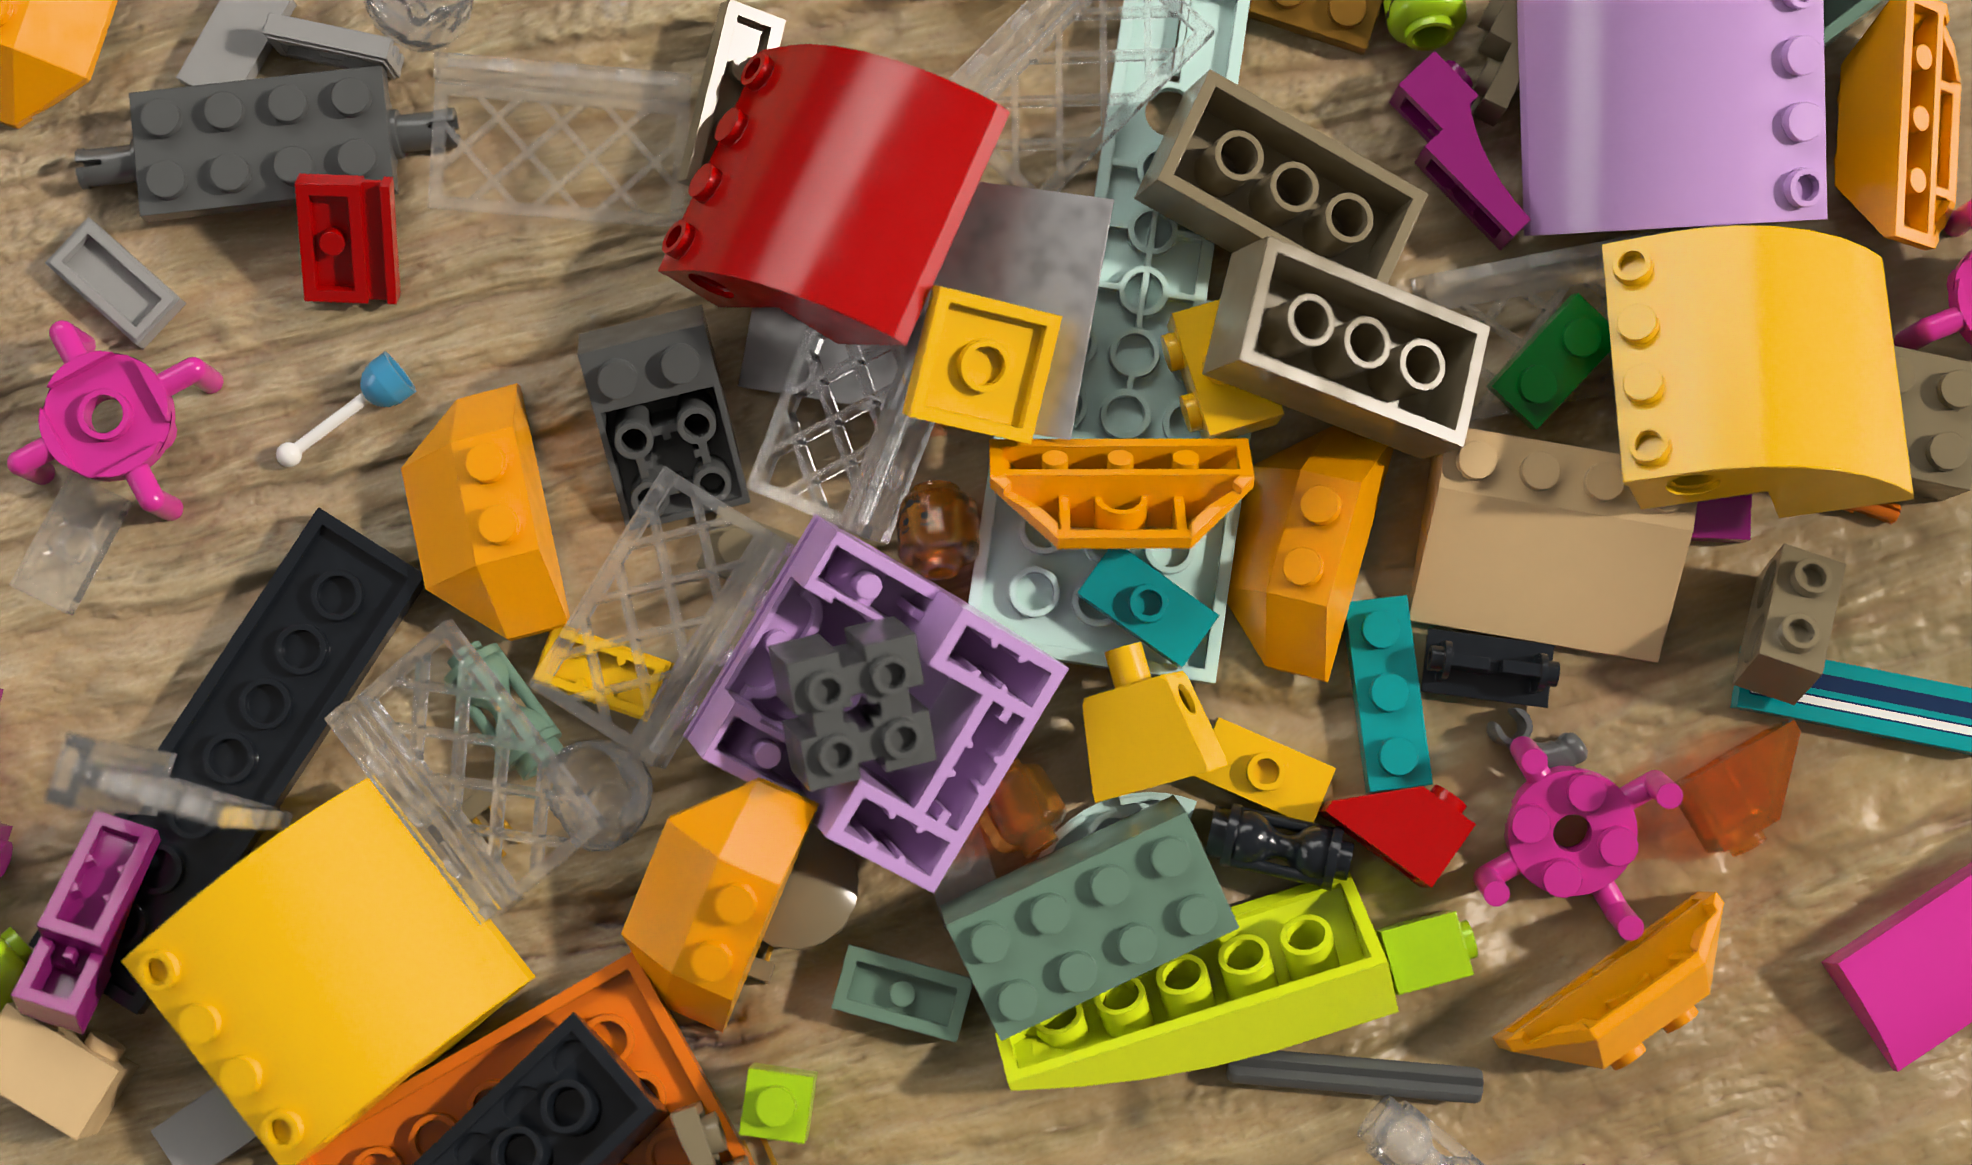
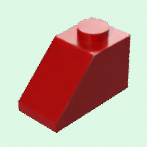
(1405, 828)

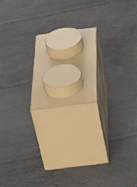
(61, 1073)

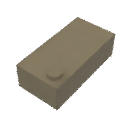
(1253, 171)
(1346, 349)

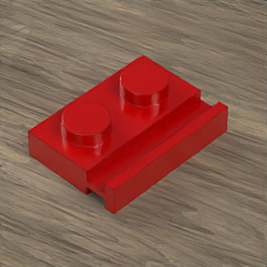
(347, 238)

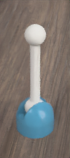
(381, 384)

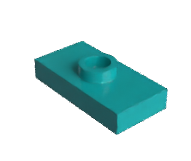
(1147, 605)

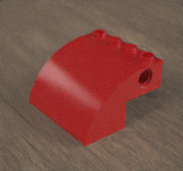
(834, 191)

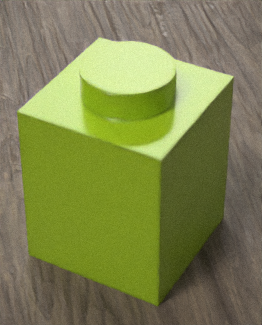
(1428, 950)
(778, 1103)

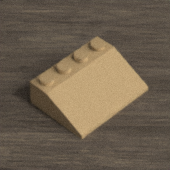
(1546, 548)

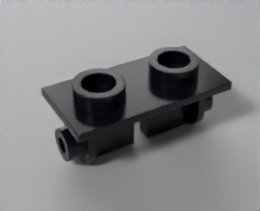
(1489, 668)

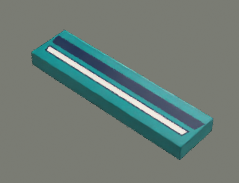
(1877, 706)

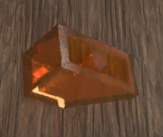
(1741, 790)

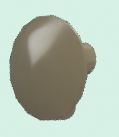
(816, 895)

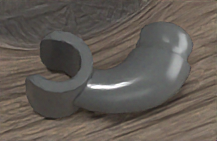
(1565, 751)

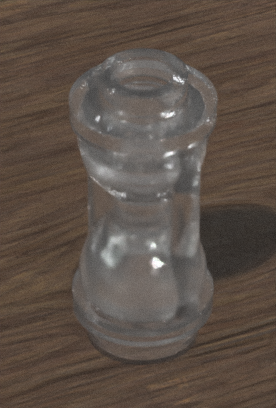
(1404, 1135)

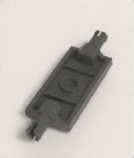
(250, 139)

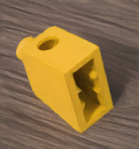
(1146, 729)

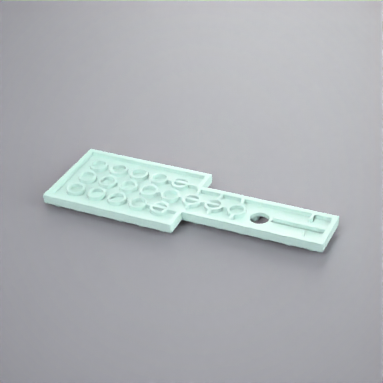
(1125, 384)

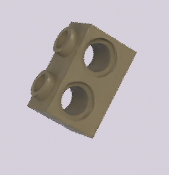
(1789, 624)

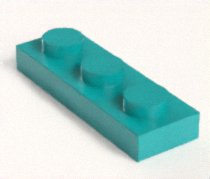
(1387, 694)

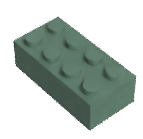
(1088, 917)

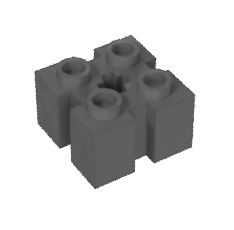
(819, 683)

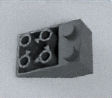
(662, 406)

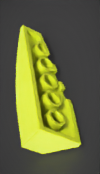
(1284, 977)

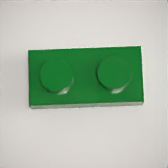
(1553, 361)

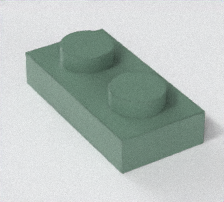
(902, 993)

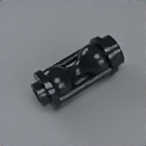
(1248, 839)

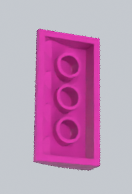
(1913, 972)

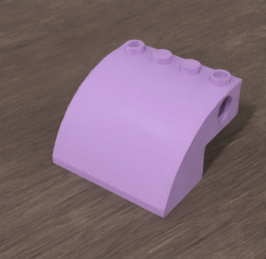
(1671, 113)
(979, 687)

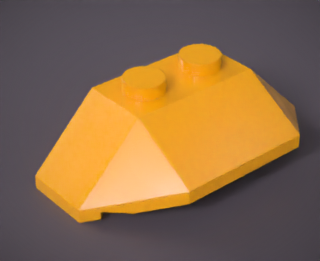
(47, 52)
(1901, 123)
(1122, 488)
(485, 517)
(1304, 547)
(715, 895)
(1628, 993)

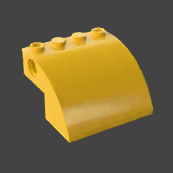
(1755, 369)
(325, 972)

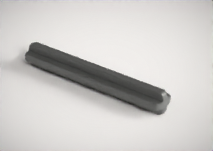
(1360, 1076)

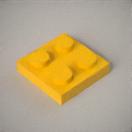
(981, 364)

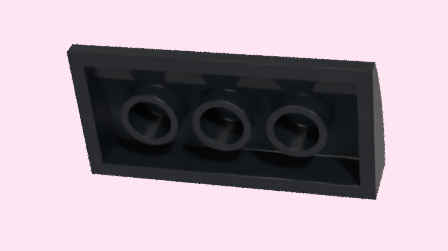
(557, 1107)

